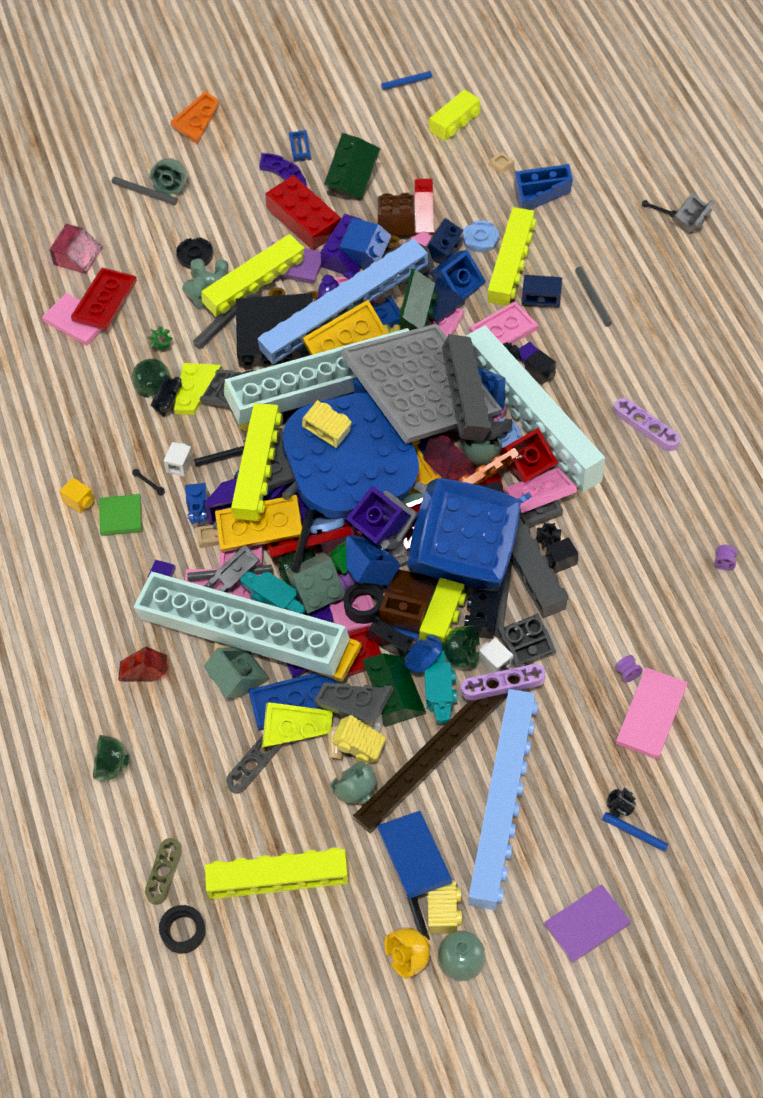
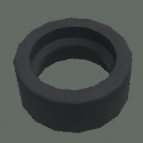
(362, 589)
(174, 913)

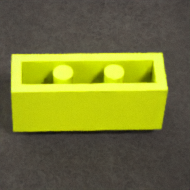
(454, 115)
(443, 609)

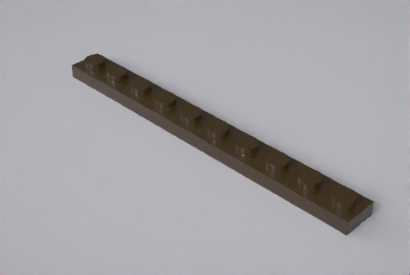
(428, 758)

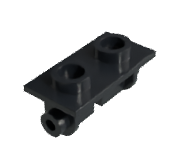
(165, 394)

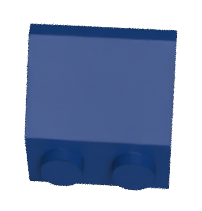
(364, 242)
(459, 273)
(369, 561)

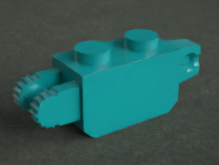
(271, 591)
(439, 689)

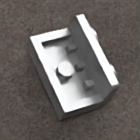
(692, 212)

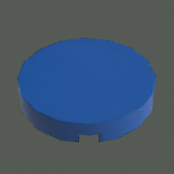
(423, 654)

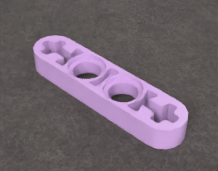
(649, 421)
(502, 679)

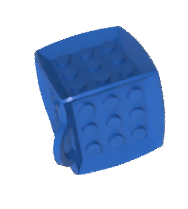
(464, 533)

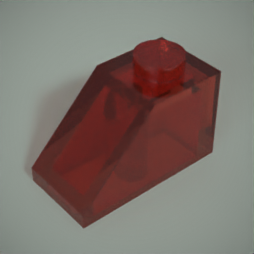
(143, 666)

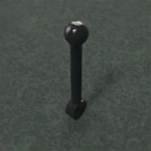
(645, 203)
(160, 490)

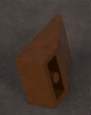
(397, 213)
(407, 600)

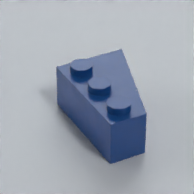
(542, 185)

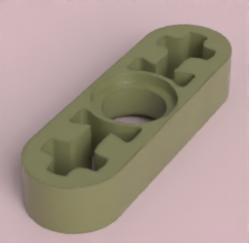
(161, 860)

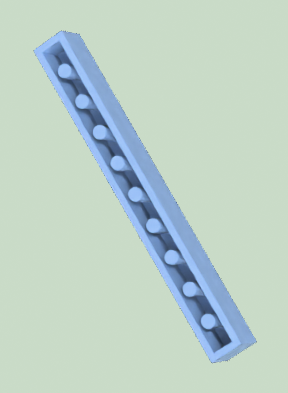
(363, 286)
(501, 801)

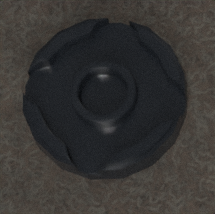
(194, 249)

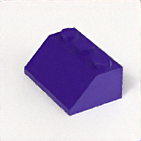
(332, 257)

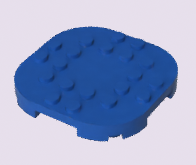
(369, 455)

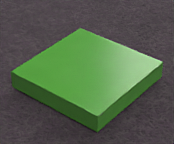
(120, 514)

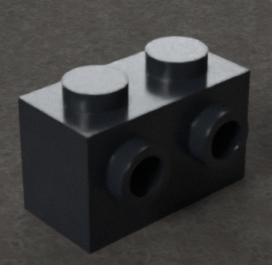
(483, 612)

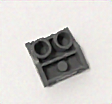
(215, 392)
(527, 640)

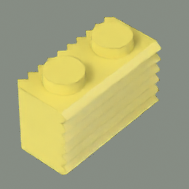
(327, 423)
(358, 739)
(442, 909)

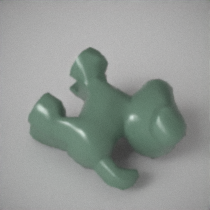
(203, 279)

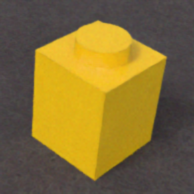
(77, 495)

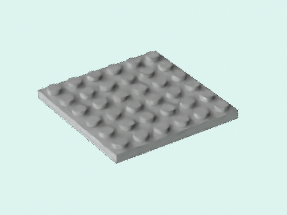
(410, 381)

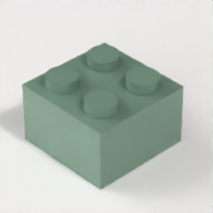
(316, 583)

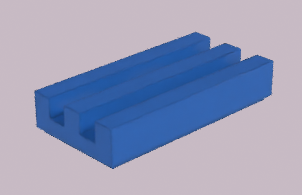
(301, 155)

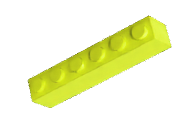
(511, 257)
(253, 275)
(256, 462)
(276, 873)

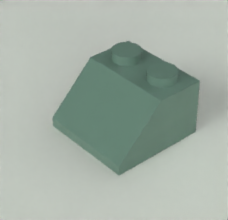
(235, 671)

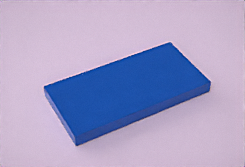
(295, 692)
(414, 854)

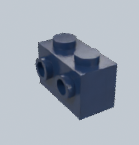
(443, 241)
(545, 290)

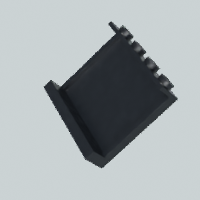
(261, 315)

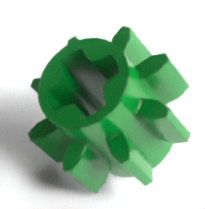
(165, 337)

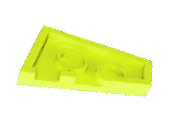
(194, 384)
(293, 723)

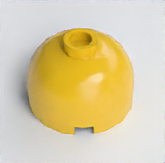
(408, 950)

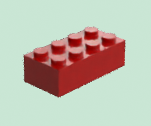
(302, 212)

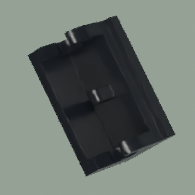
(388, 637)

